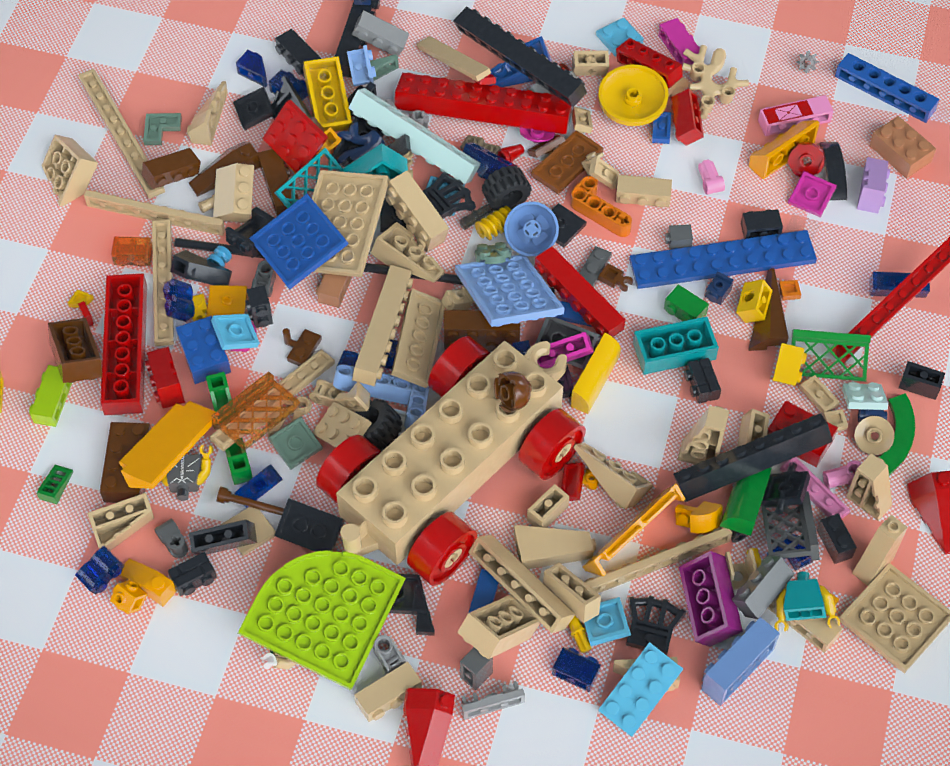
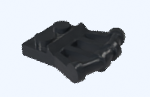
(445, 206)
(644, 631)

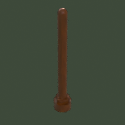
(226, 496)

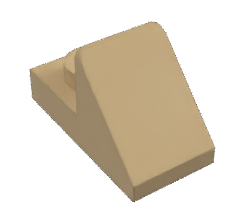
(356, 400)

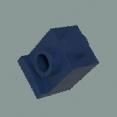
(719, 288)

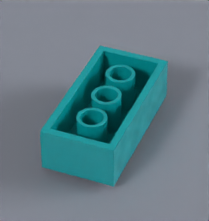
(674, 345)

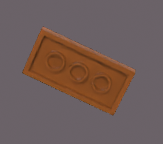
(565, 162)

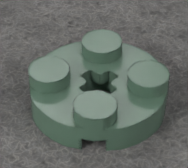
(492, 253)

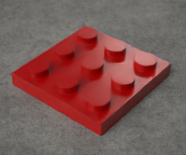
(294, 136)

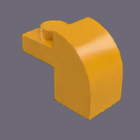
(700, 519)

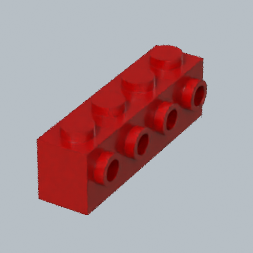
(635, 53)

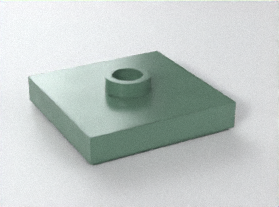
(295, 443)

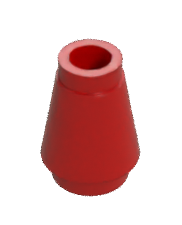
(512, 152)

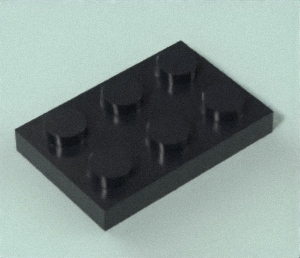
(309, 527)

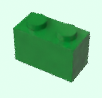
(685, 304)

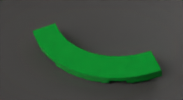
(904, 432)

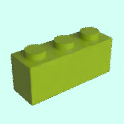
(49, 398)

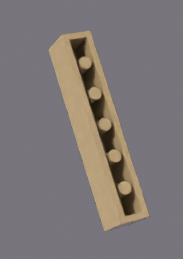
(521, 583)

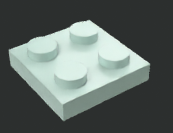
(865, 396)

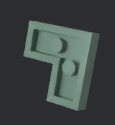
(157, 123)

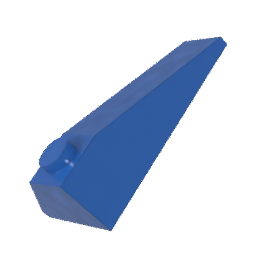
(508, 75)

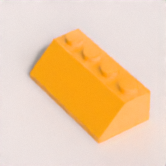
(776, 153)

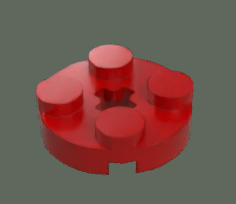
(802, 150)

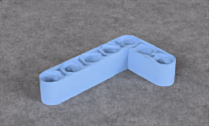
(389, 389)

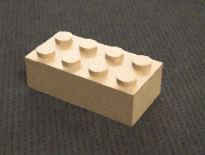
(416, 211)
(498, 626)

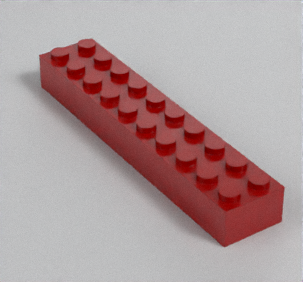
(482, 103)

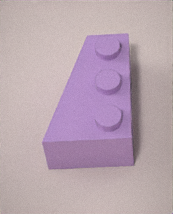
(873, 185)

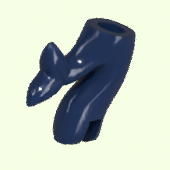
(369, 140)

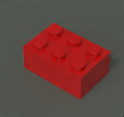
(793, 414)

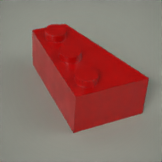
(164, 377)

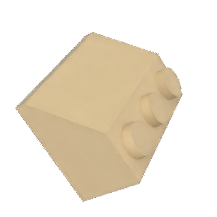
(234, 193)

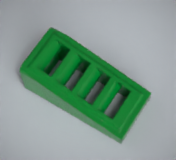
(54, 497)

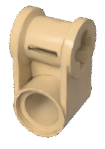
(324, 393)

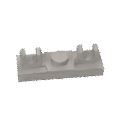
(492, 702)

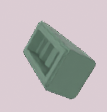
(382, 65)

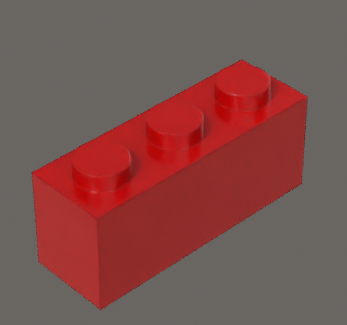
(687, 117)

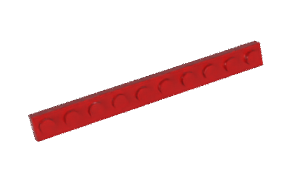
(899, 297)

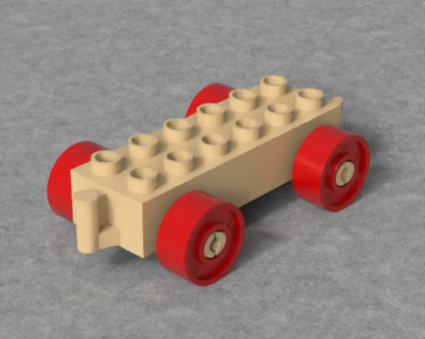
(410, 490)

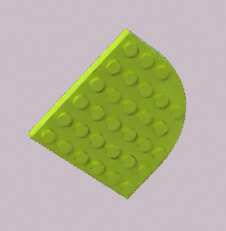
(324, 612)

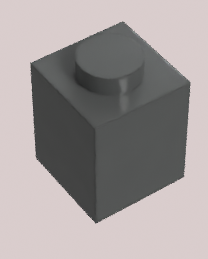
(679, 236)

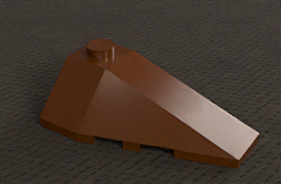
(241, 153)

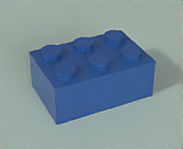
(202, 349)

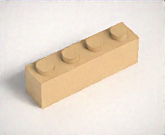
(814, 630)

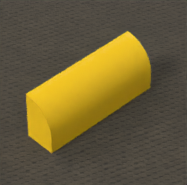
(595, 374)

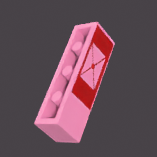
(781, 117)

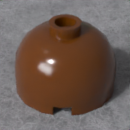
(512, 390)

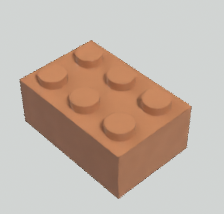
(902, 147)

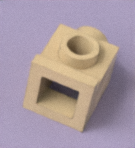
(457, 299)

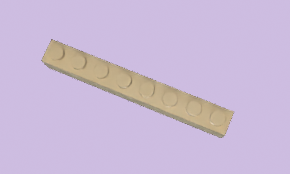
(382, 326)

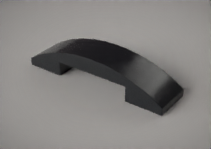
(835, 169)

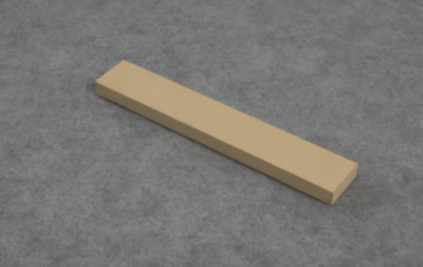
(453, 58)

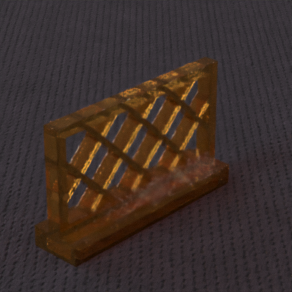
(243, 402)

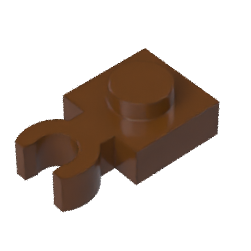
(613, 276)

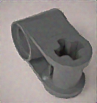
(264, 278)
(171, 537)

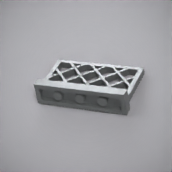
(808, 530)

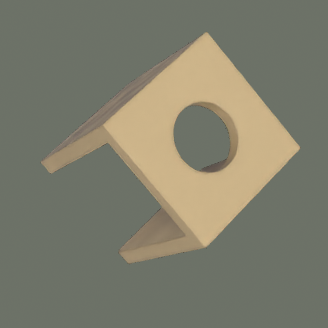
(745, 568)

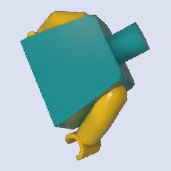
(804, 600)

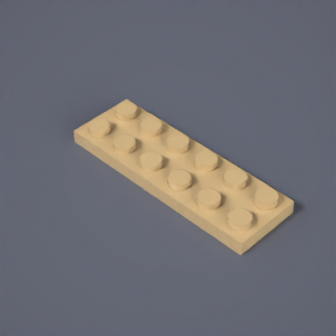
(418, 338)

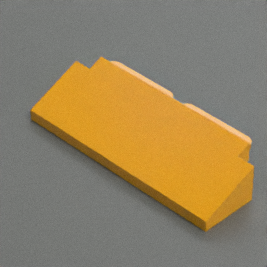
(165, 444)
(633, 528)

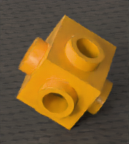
(128, 596)

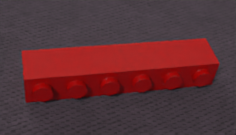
(579, 293)

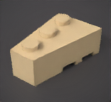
(871, 487)
(120, 520)

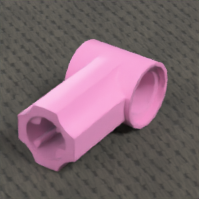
(711, 180)
(840, 475)

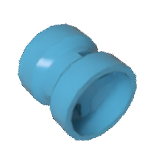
(220, 256)

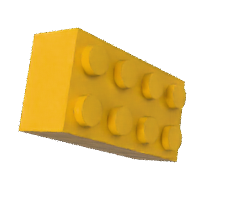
(327, 93)

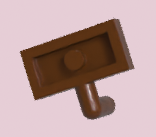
(303, 347)

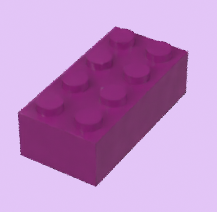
(709, 599)

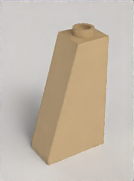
(549, 546)
(880, 550)

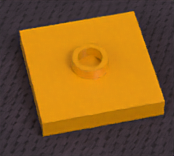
(226, 300)

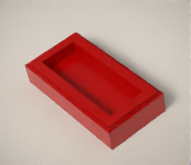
(573, 480)

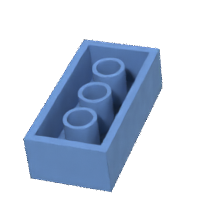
(739, 661)

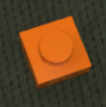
(789, 290)

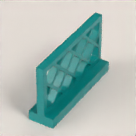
(331, 161)

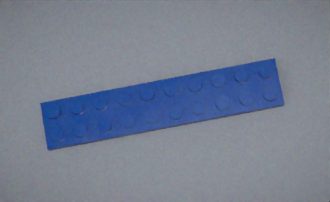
(726, 257)

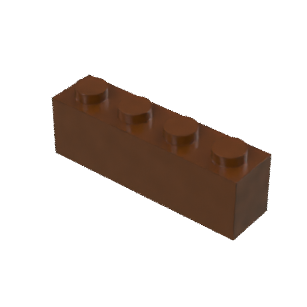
(275, 176)

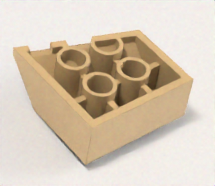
(68, 168)

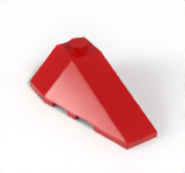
(932, 499)
(428, 723)

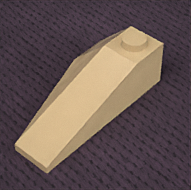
(206, 120)
(399, 248)

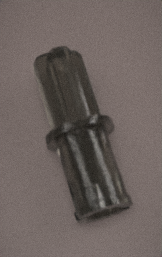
(476, 215)

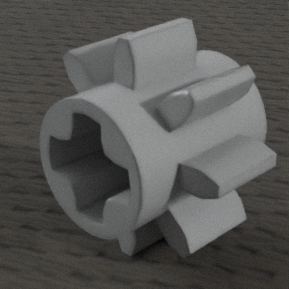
(805, 65)
(419, 116)

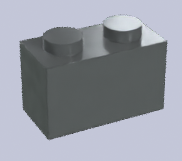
(475, 668)

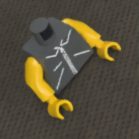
(189, 474)

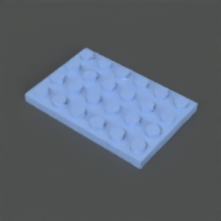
(509, 291)

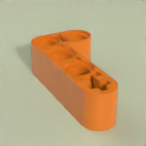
(598, 210)

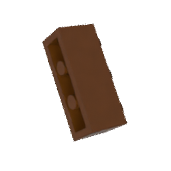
(171, 168)

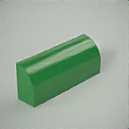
(745, 502)

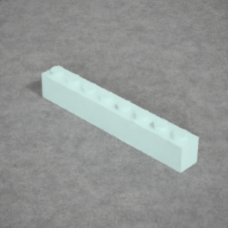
(422, 141)

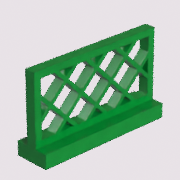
(834, 338)

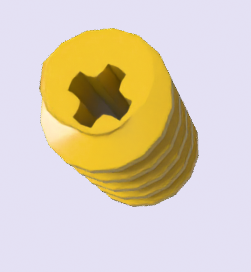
(492, 223)

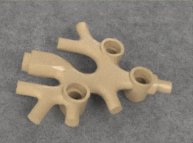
(704, 73)

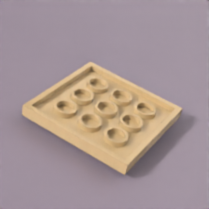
(896, 618)

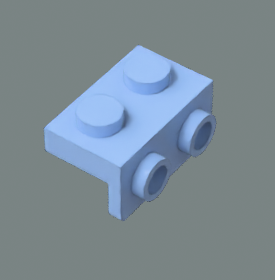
(360, 66)

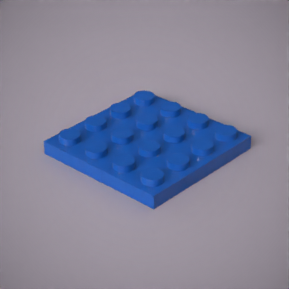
(298, 241)

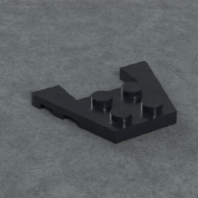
(412, 601)

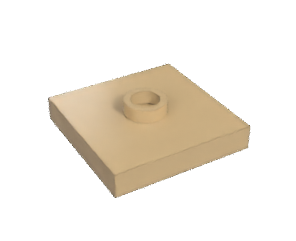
(263, 528)

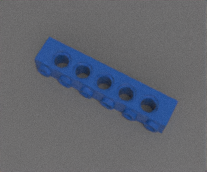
(887, 87)

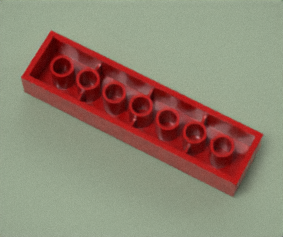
(124, 344)

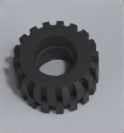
(506, 188)
(384, 423)

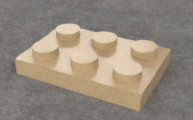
(340, 424)

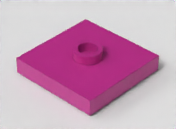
(812, 194)

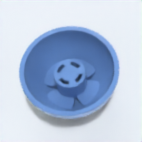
(521, 226)

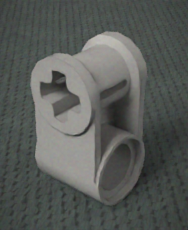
(390, 658)

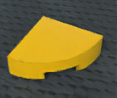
(80, 296)

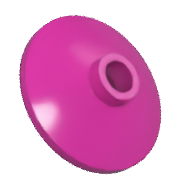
(536, 135)

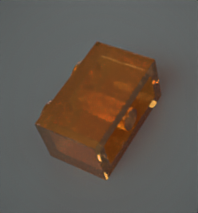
(132, 251)

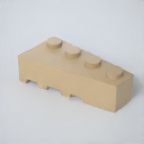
(705, 436)

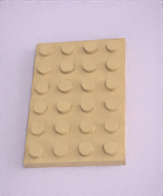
(354, 208)

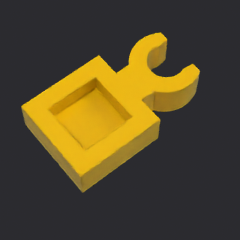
(200, 307)

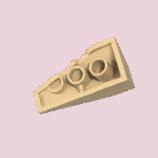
(619, 484)

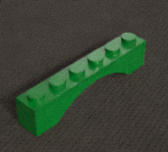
(236, 456)

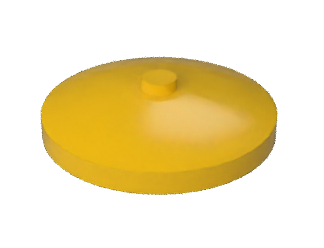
(633, 95)

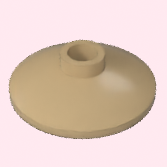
(866, 428)

